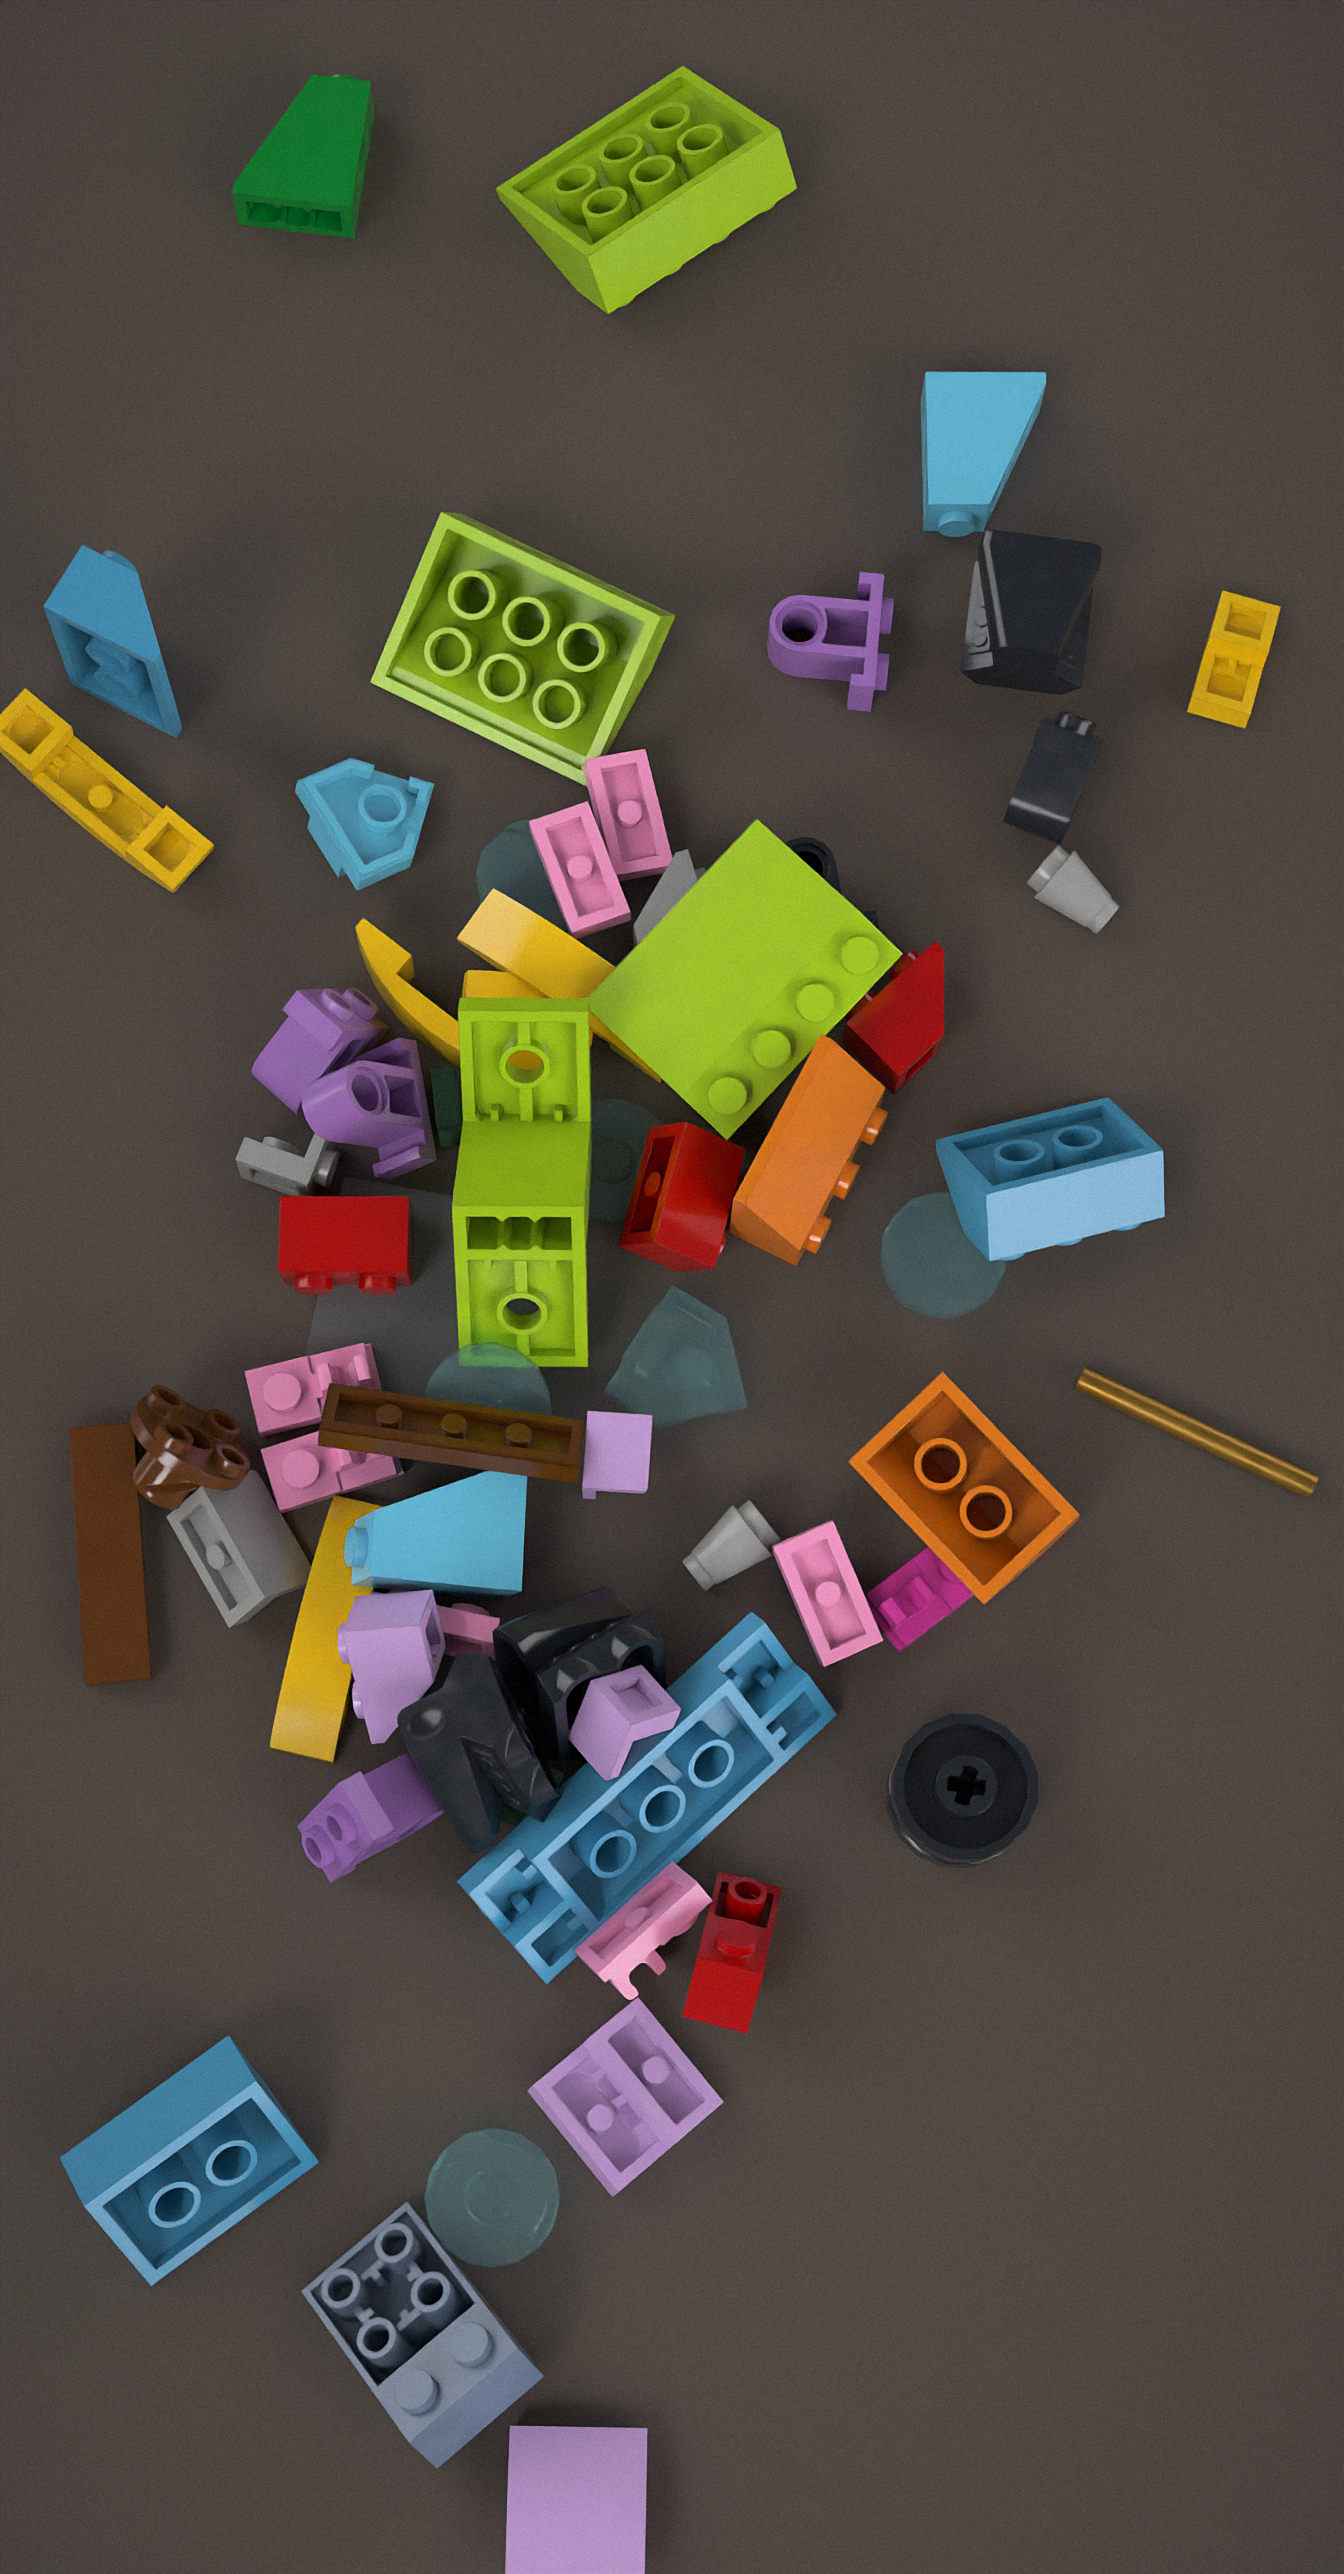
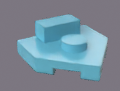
(364, 819)

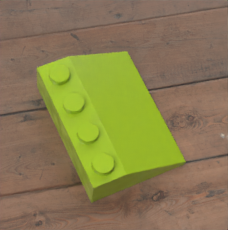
(650, 187)
(520, 646)
(742, 978)

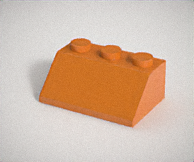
(809, 1155)
(964, 1488)

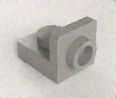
(280, 1168)

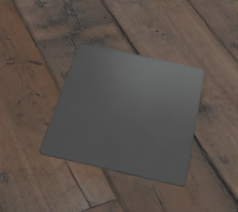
(417, 1323)

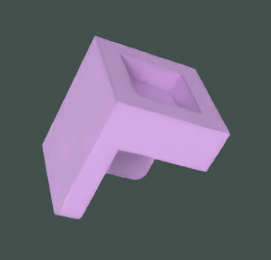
(616, 1453)
(616, 1713)

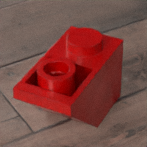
(904, 1022)
(732, 1952)

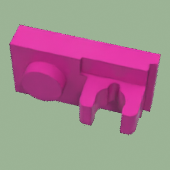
(916, 1599)

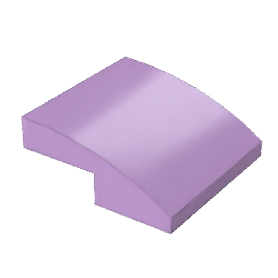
(625, 2096)
(576, 2500)

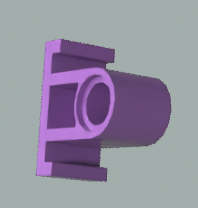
(841, 642)
(319, 1036)
(376, 1105)
(367, 1816)

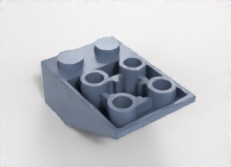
(421, 2335)

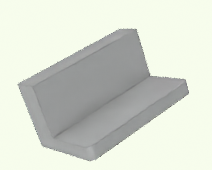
(240, 1547)

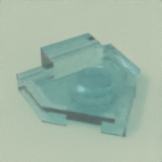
(679, 1364)

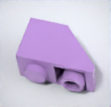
(393, 1655)

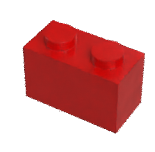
(682, 1197)
(346, 1243)

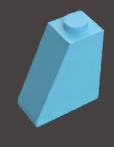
(971, 442)
(447, 1540)

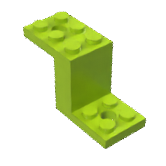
(524, 1177)

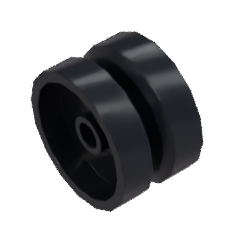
(989, 1763)

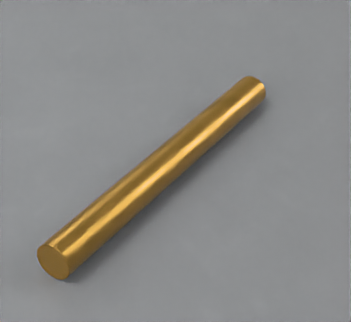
(1197, 1433)

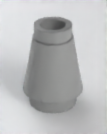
(1072, 890)
(731, 1546)

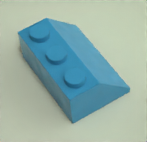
(110, 638)
(1053, 1178)
(188, 2161)

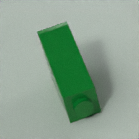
(311, 162)

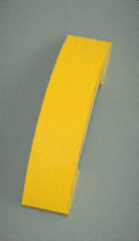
(98, 795)
(541, 958)
(391, 972)
(315, 1678)

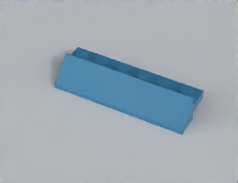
(606, 1840)

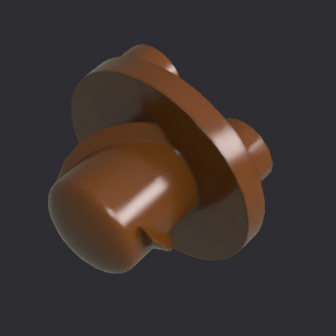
(184, 1449)

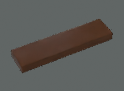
(452, 1433)
(110, 1555)

